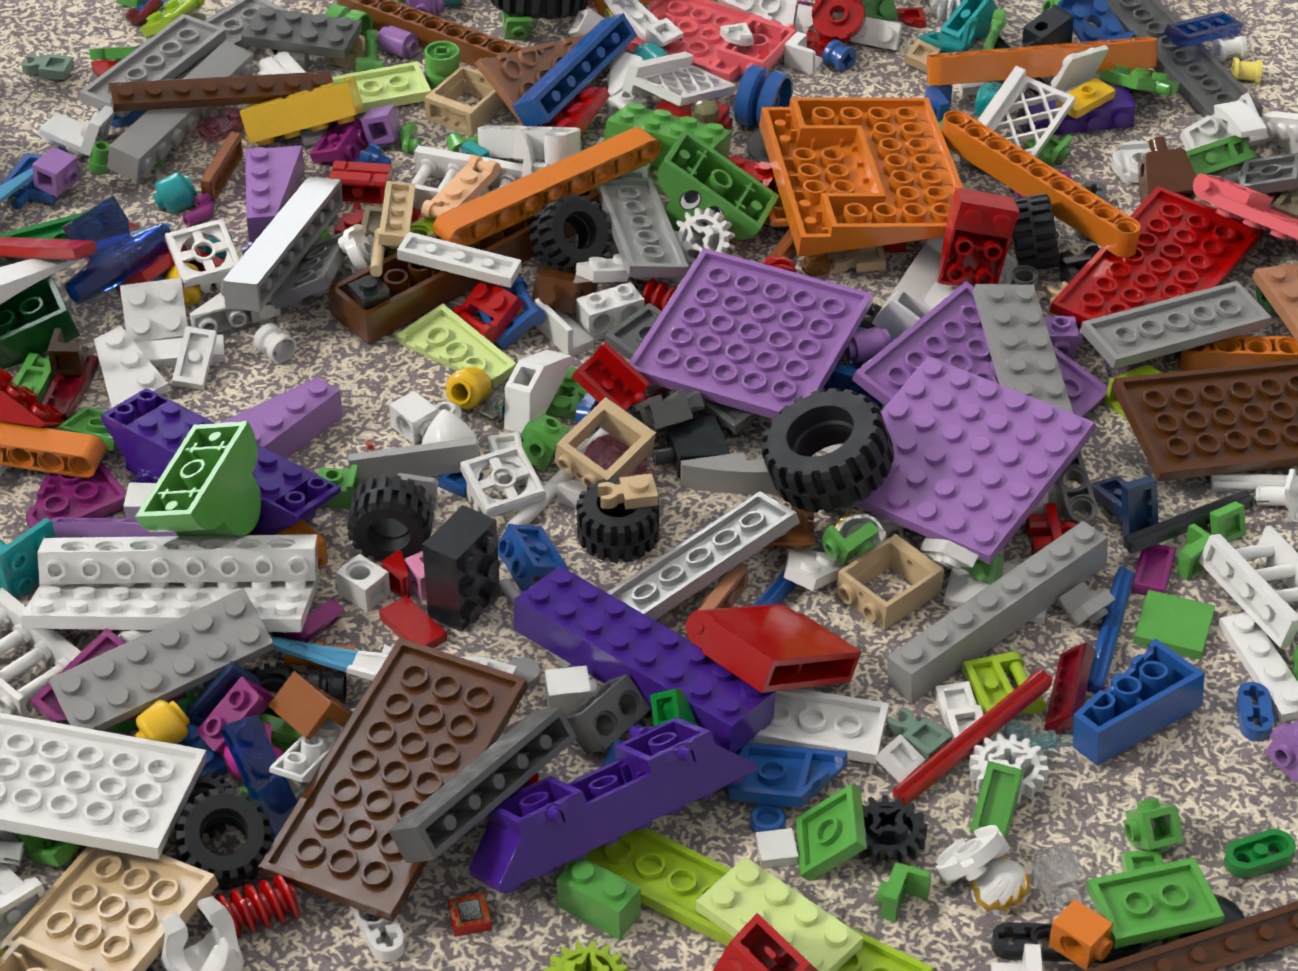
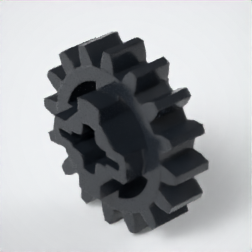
(888, 831)

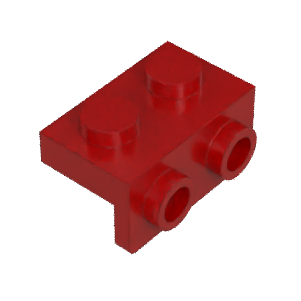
(610, 377)

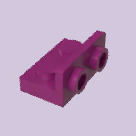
(340, 143)
(240, 702)

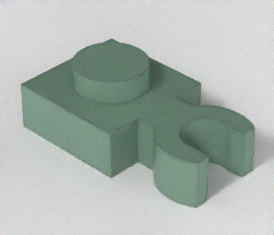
(50, 67)
(922, 735)

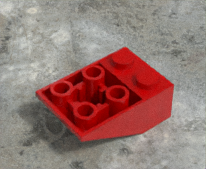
(976, 237)
(21, 407)
(761, 949)

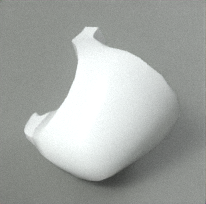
(215, 952)

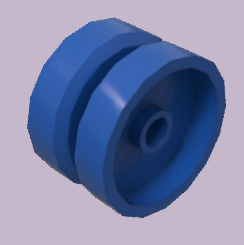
(760, 90)

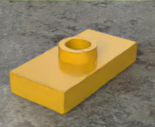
(1088, 97)

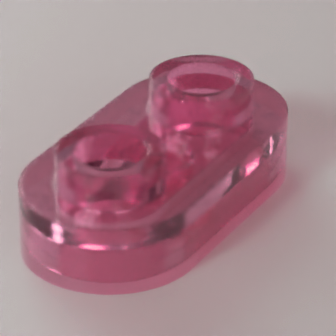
(220, 126)

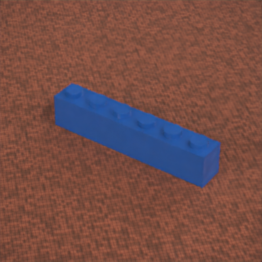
(574, 70)

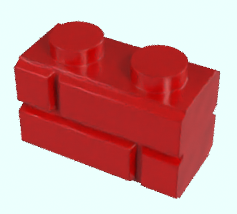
(362, 180)

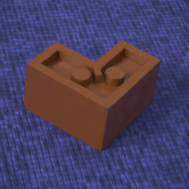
(307, 706)

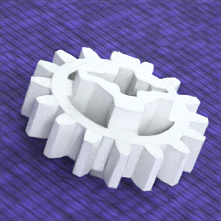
(692, 231)
(1011, 754)

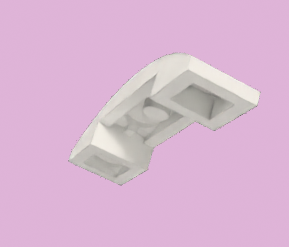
(645, 23)

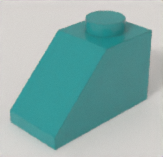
(966, 10)

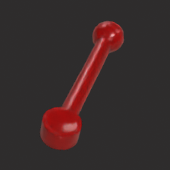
(640, 396)

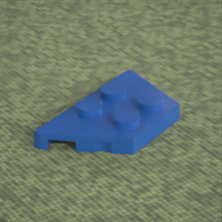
(786, 774)

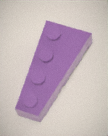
(270, 182)
(293, 417)

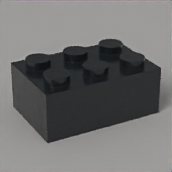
(462, 568)

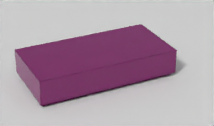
(1153, 569)

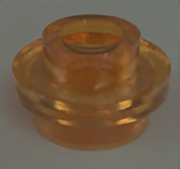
(816, 264)

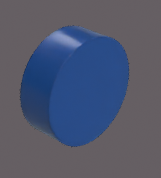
(767, 818)

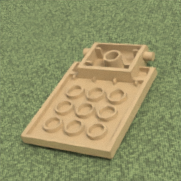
(105, 914)

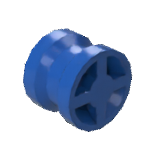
(839, 56)

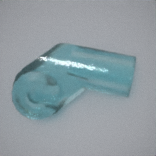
(1043, 739)

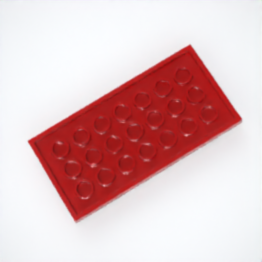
(1177, 253)

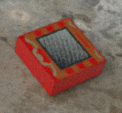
(469, 914)

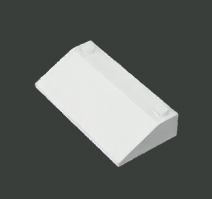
(919, 289)

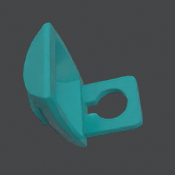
(949, 44)

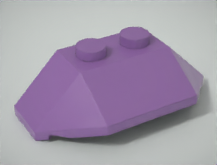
(102, 527)

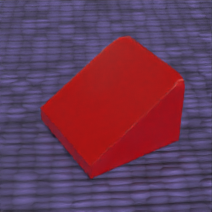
(397, 574)

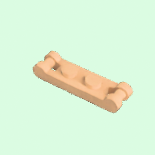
(463, 187)

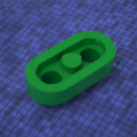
(1257, 855)

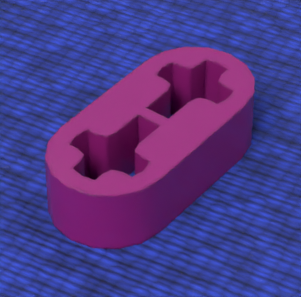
(318, 621)

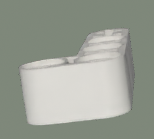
(547, 142)

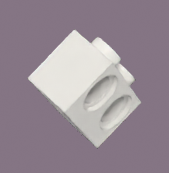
(607, 309)

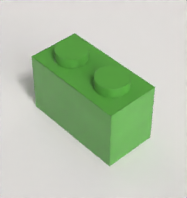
(599, 897)

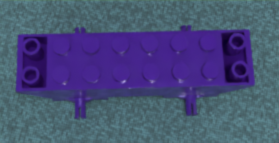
(153, 428)
(563, 821)

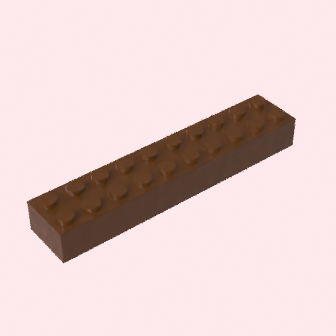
(420, 288)

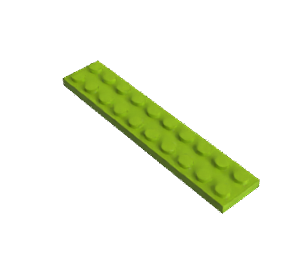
(677, 876)

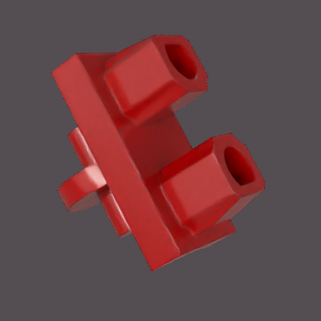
(1047, 526)

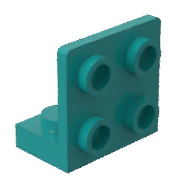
(20, 559)

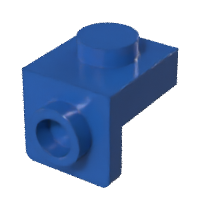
(940, 99)

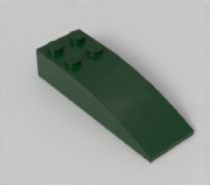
(30, 320)

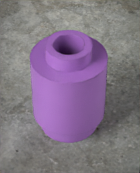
(397, 41)
(867, 344)

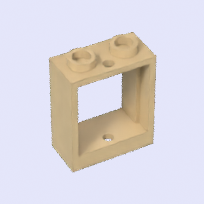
(445, 110)
(621, 426)
(898, 555)

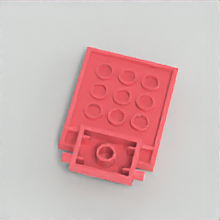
(701, 28)
(1246, 204)

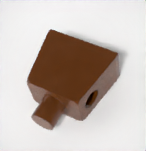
(1166, 169)
(560, 289)

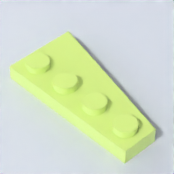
(455, 344)

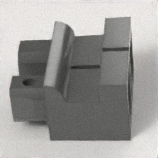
(672, 410)

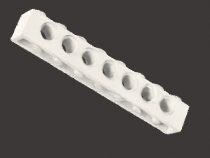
(178, 559)

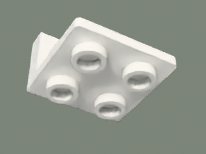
(1079, 68)
(78, 135)

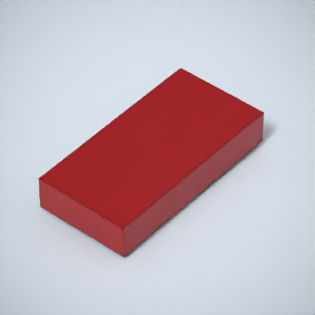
(412, 623)

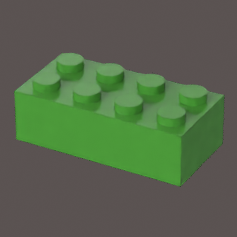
(667, 128)

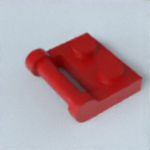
(493, 302)

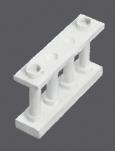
(447, 165)
(1249, 585)
(47, 646)

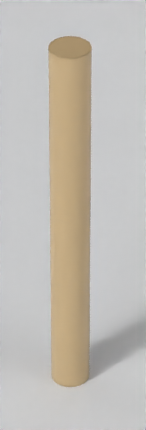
(377, 256)

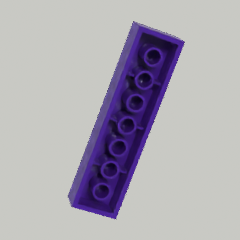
(617, 640)

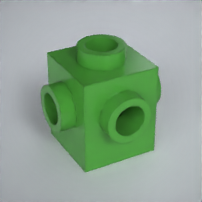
(541, 440)
(1153, 825)

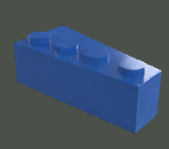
(1138, 703)

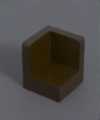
(66, 357)

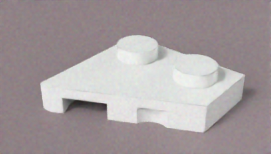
(811, 568)

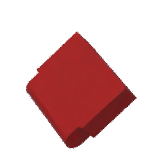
(773, 647)

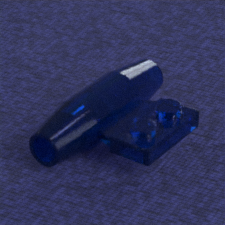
(117, 251)

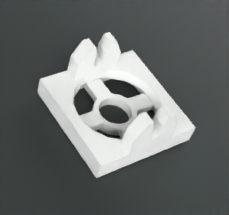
(201, 235)
(525, 472)

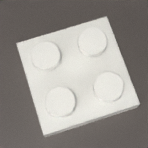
(154, 310)

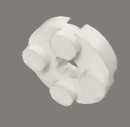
(1126, 160)
(357, 247)
(970, 857)

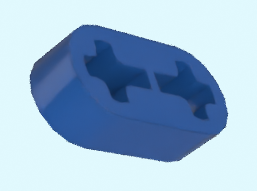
(1247, 711)

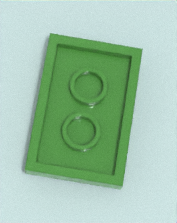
(1155, 902)

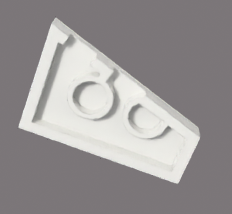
(778, 10)

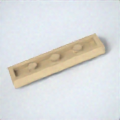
(396, 213)

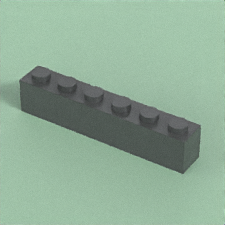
(482, 785)

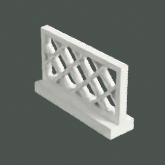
(675, 79)
(1008, 99)

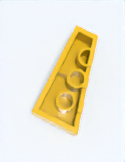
(302, 111)

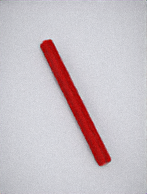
(964, 743)

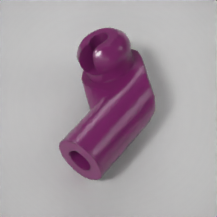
(202, 212)

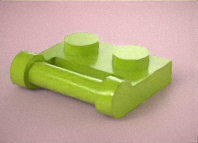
(171, 11)
(991, 683)

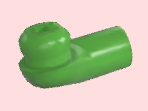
(406, 137)

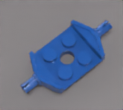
(1098, 13)

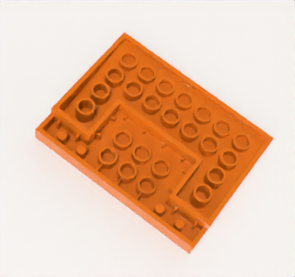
(859, 171)

